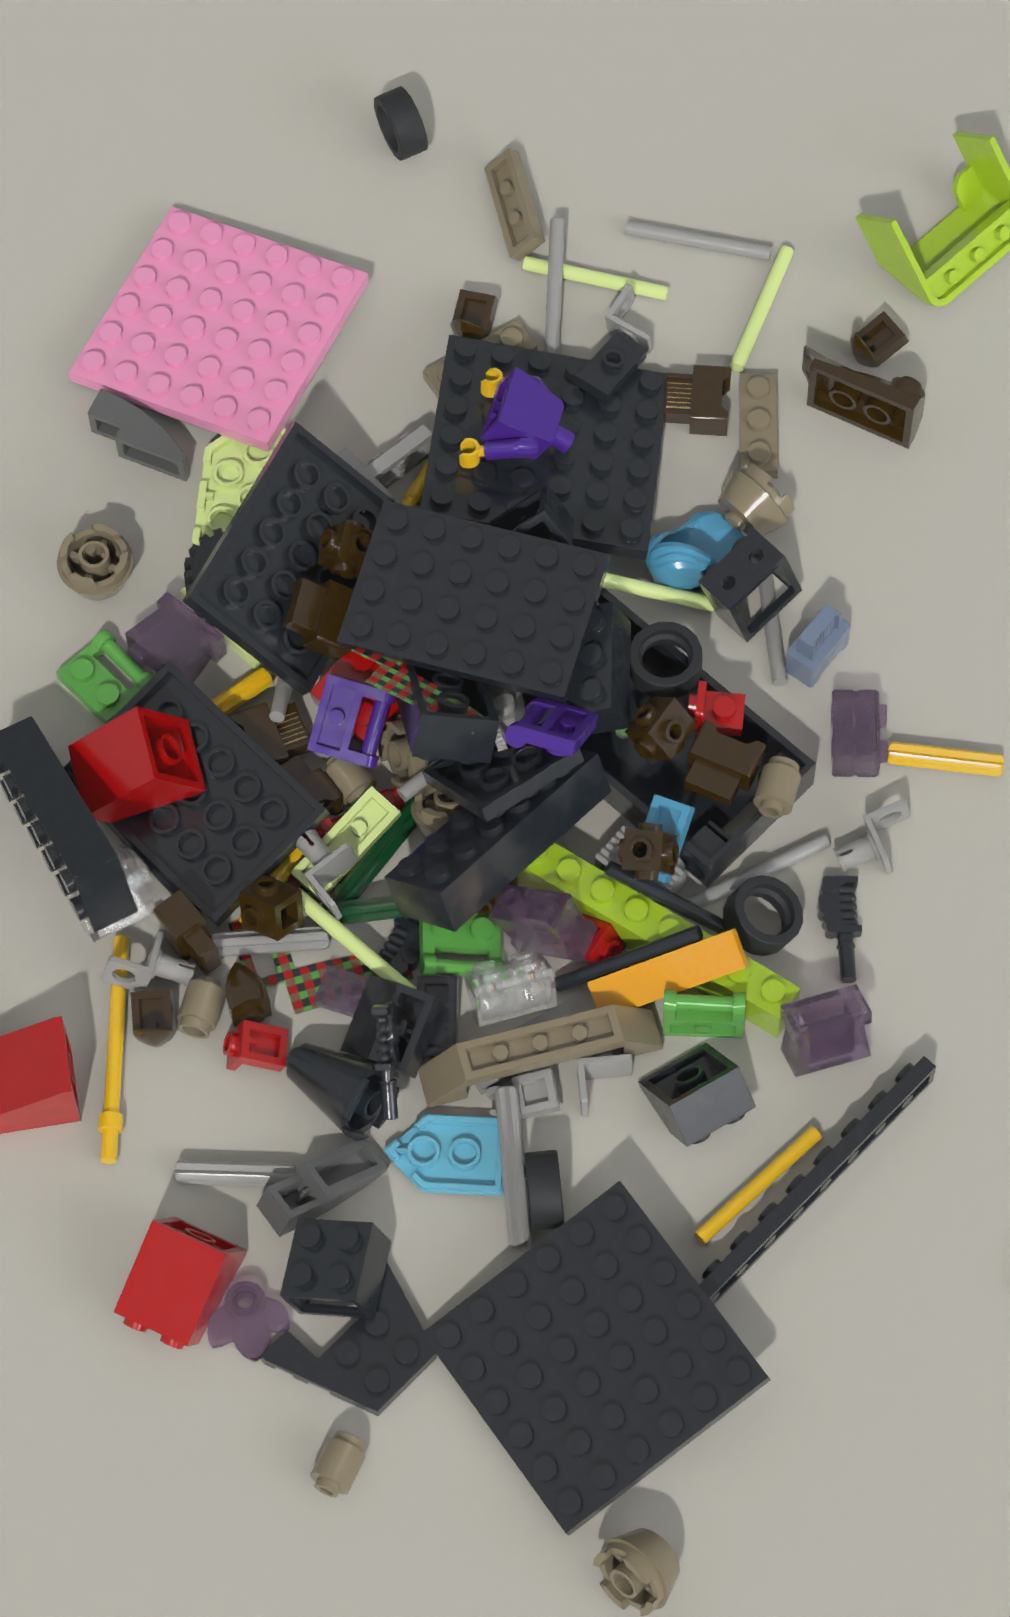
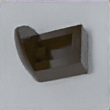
(474, 314)
(877, 341)
(246, 995)
(153, 1016)

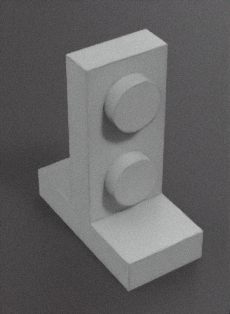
(390, 466)

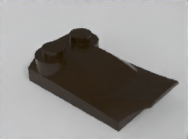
(864, 400)

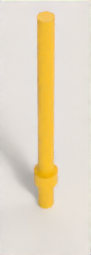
(110, 1120)

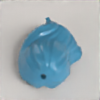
(686, 552)

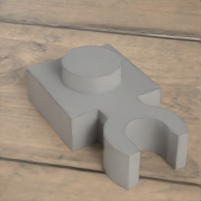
(536, 1094)

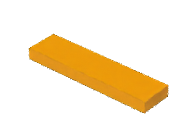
(673, 971)

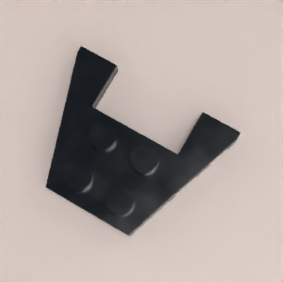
(370, 1360)

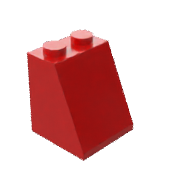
(136, 764)
(37, 1078)
(178, 1281)

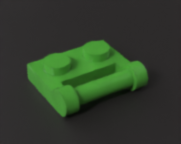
(95, 684)
(475, 938)
(703, 1015)

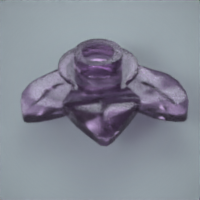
(247, 1327)

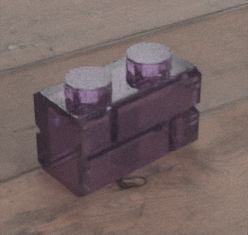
(856, 733)

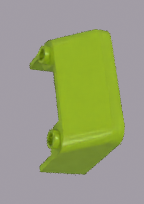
(964, 241)

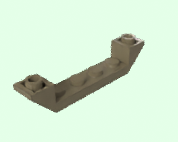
(536, 1047)

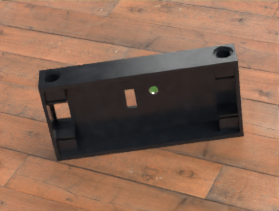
(634, 781)

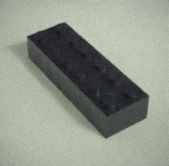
(63, 827)
(475, 859)

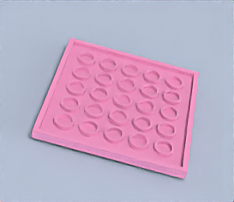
(219, 328)

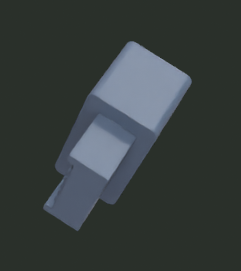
(817, 646)

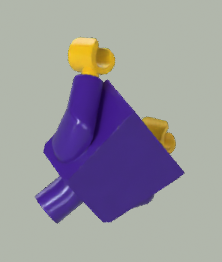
(519, 421)

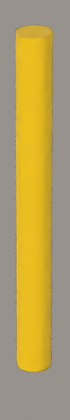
(757, 1185)

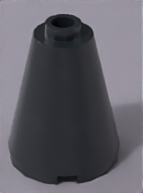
(339, 1086)

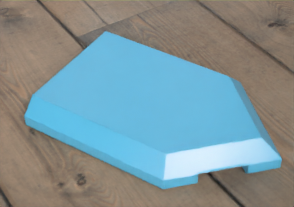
(451, 1155)

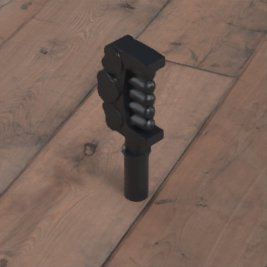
(838, 917)
(403, 946)
(388, 1055)

